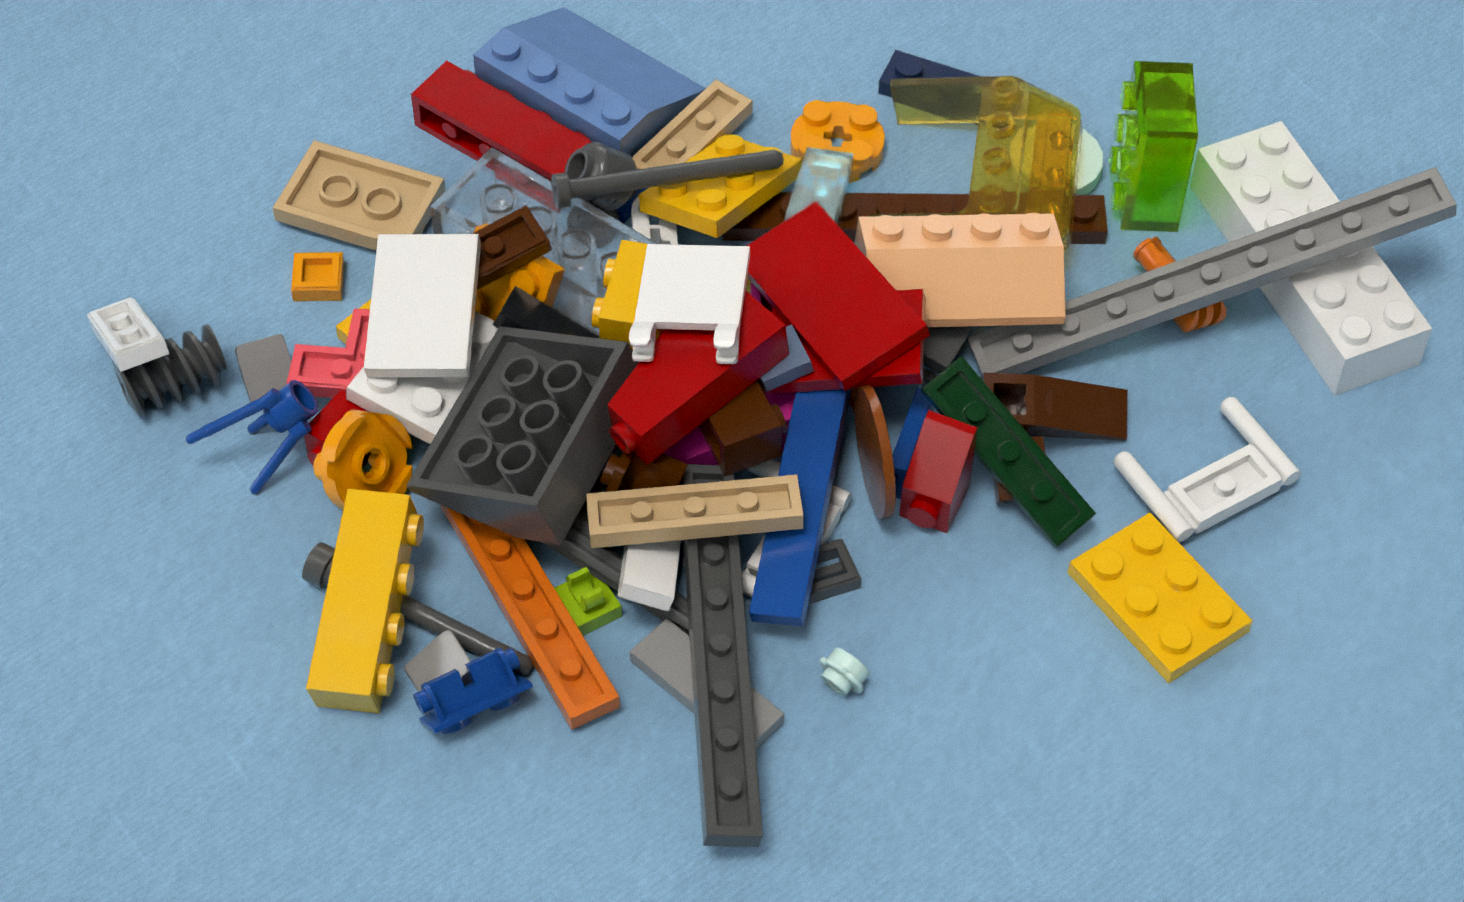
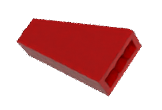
(687, 385)

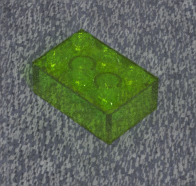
(1154, 146)

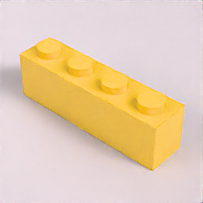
(364, 601)

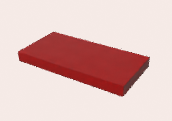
(833, 296)

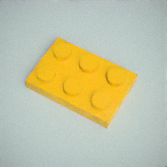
(720, 202)
(1159, 597)

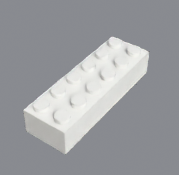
(1342, 313)

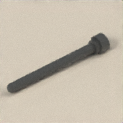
(317, 572)

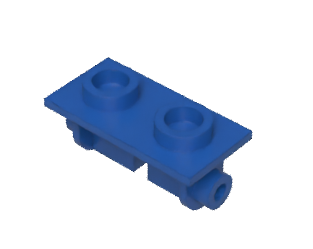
(491, 687)

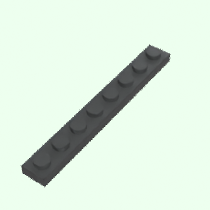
(721, 684)

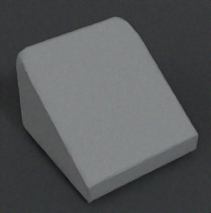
(263, 365)
(437, 659)

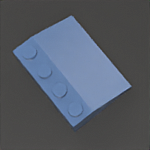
(585, 79)

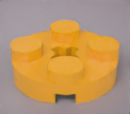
(844, 121)
(345, 447)

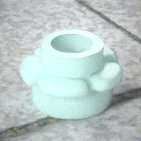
(843, 672)

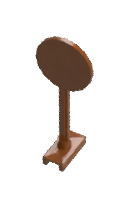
(874, 450)

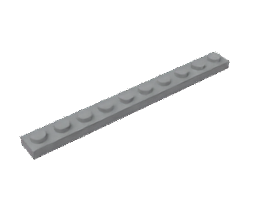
(1219, 274)

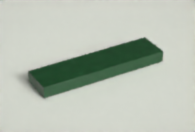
(1010, 453)

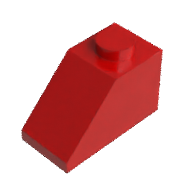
(938, 472)

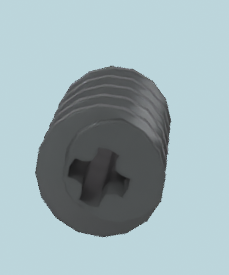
(174, 371)

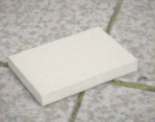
(422, 305)

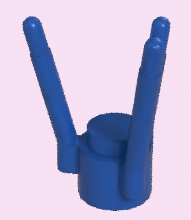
(282, 410)

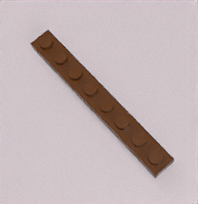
(1088, 223)

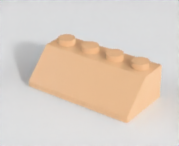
(972, 265)

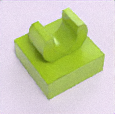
(588, 601)

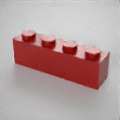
(478, 116)

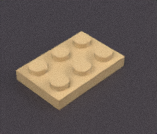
(356, 196)

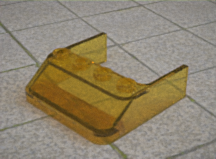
(1023, 142)

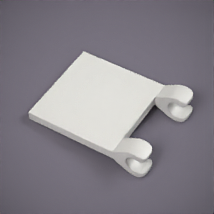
(691, 291)

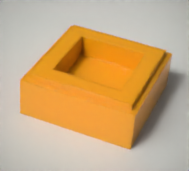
(318, 276)

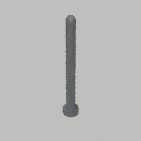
(567, 189)

